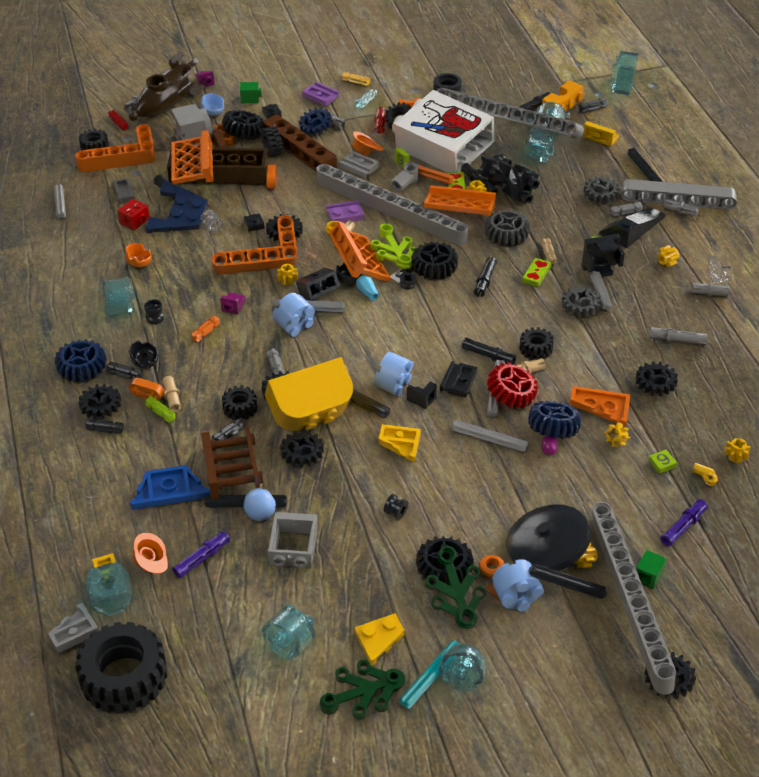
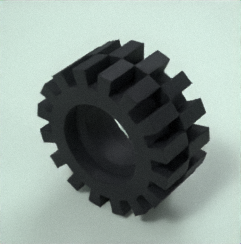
(395, 111)
(93, 140)
(272, 141)
(539, 336)
(239, 395)

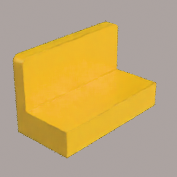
(600, 134)

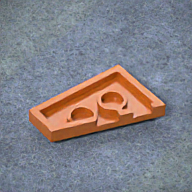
(602, 403)

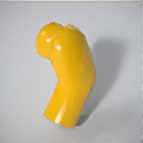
(707, 473)

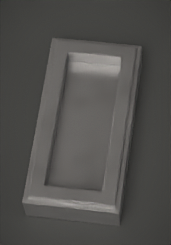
(123, 190)

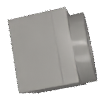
(190, 122)

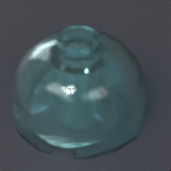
(463, 667)

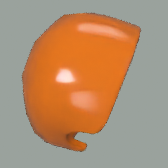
(137, 256)

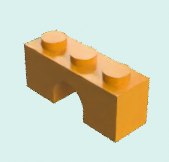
(570, 95)

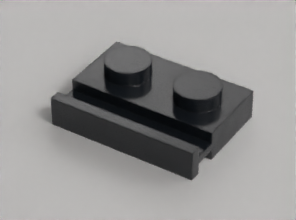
(459, 379)

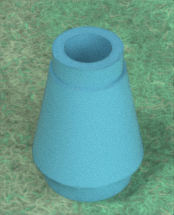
(367, 287)

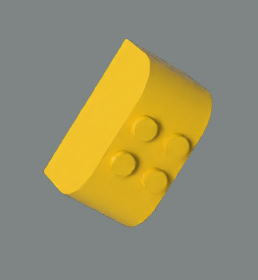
(310, 395)

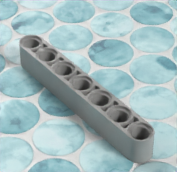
(691, 194)

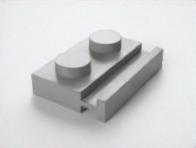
(359, 164)

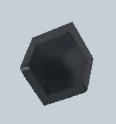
(420, 396)

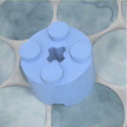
(294, 314)
(393, 373)
(516, 586)

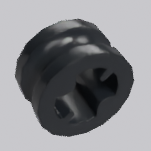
(407, 280)

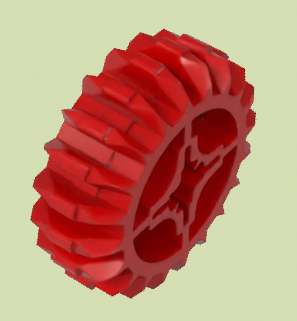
(512, 385)

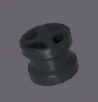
(395, 506)

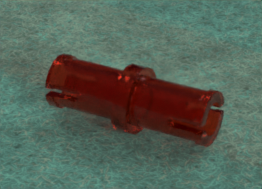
(380, 120)

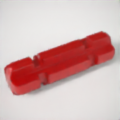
(118, 120)

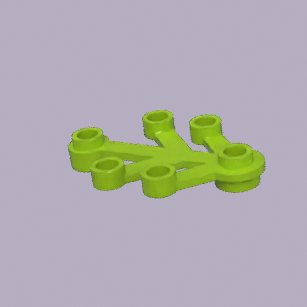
(403, 261)

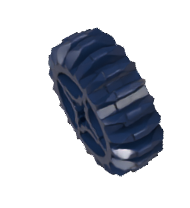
(80, 360)
(554, 419)

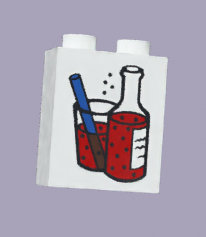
(444, 132)

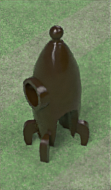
(175, 85)

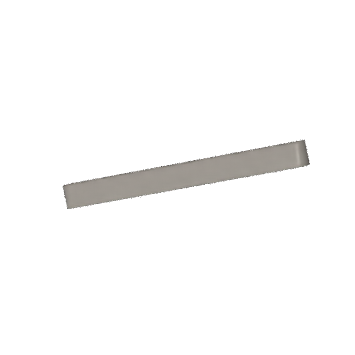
(514, 113)
(392, 204)
(634, 600)

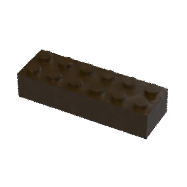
(232, 166)

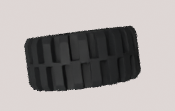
(124, 691)

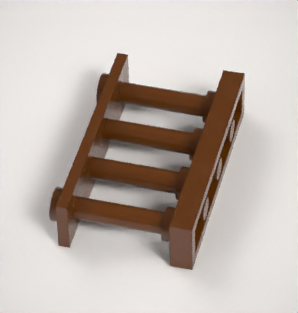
(212, 458)

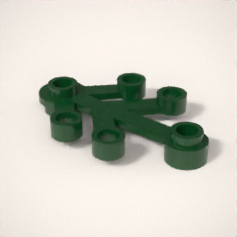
(456, 591)
(364, 688)

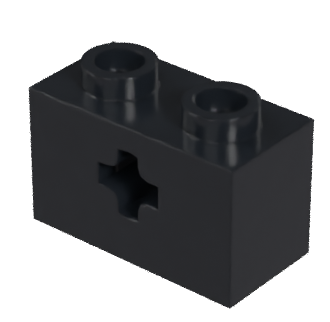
(317, 283)

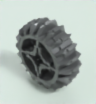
(507, 227)

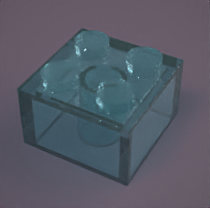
(624, 72)

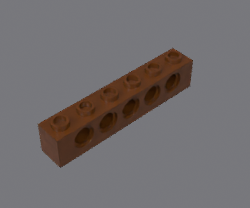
(300, 144)

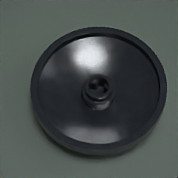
(549, 537)

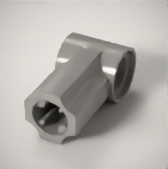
(406, 177)

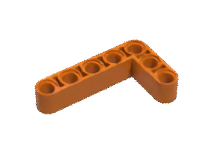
(119, 156)
(262, 254)

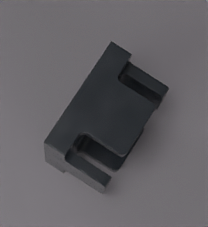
(602, 253)

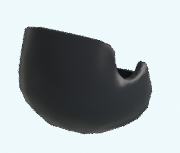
(345, 276)
(143, 354)

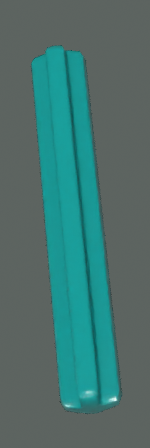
(424, 679)

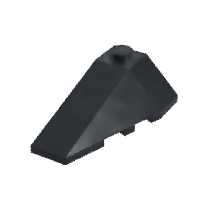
(633, 226)

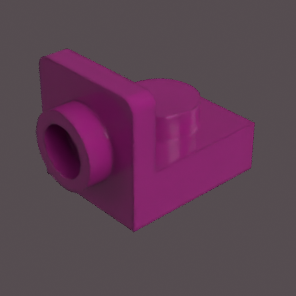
(205, 77)
(232, 303)

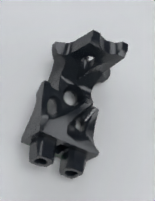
(518, 186)

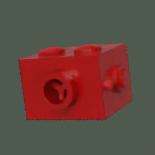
(133, 214)

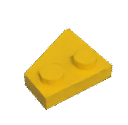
(400, 440)
(379, 636)

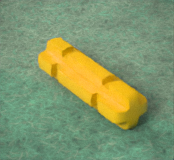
(357, 79)

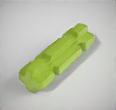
(160, 409)

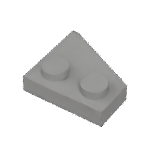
(73, 630)

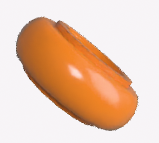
(490, 560)

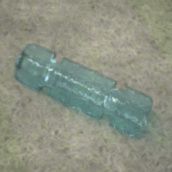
(366, 98)

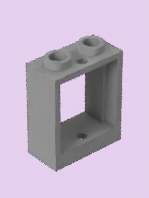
(285, 523)

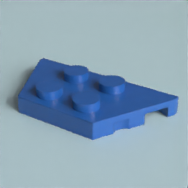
(168, 487)

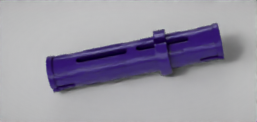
(688, 517)
(208, 549)

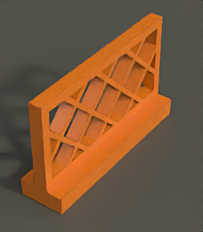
(204, 158)
(460, 200)
(357, 253)

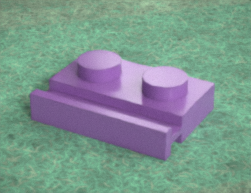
(320, 93)
(345, 211)

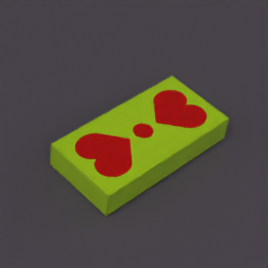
(458, 181)
(536, 272)

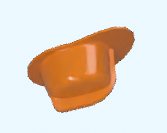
(364, 144)
(150, 553)

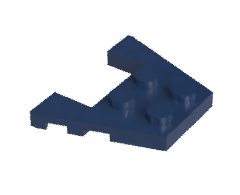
(184, 213)

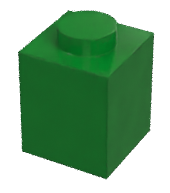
(250, 92)
(650, 568)

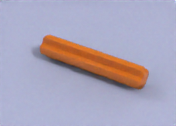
(435, 175)

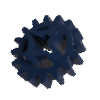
(315, 121)

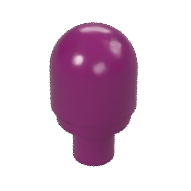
(549, 445)

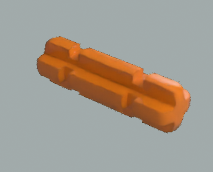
(205, 328)

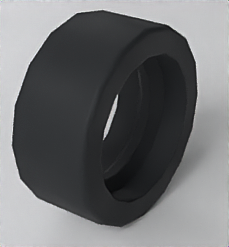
(448, 79)

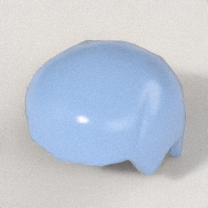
(213, 104)
(259, 504)

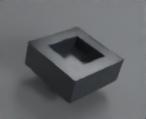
(271, 110)
(254, 222)

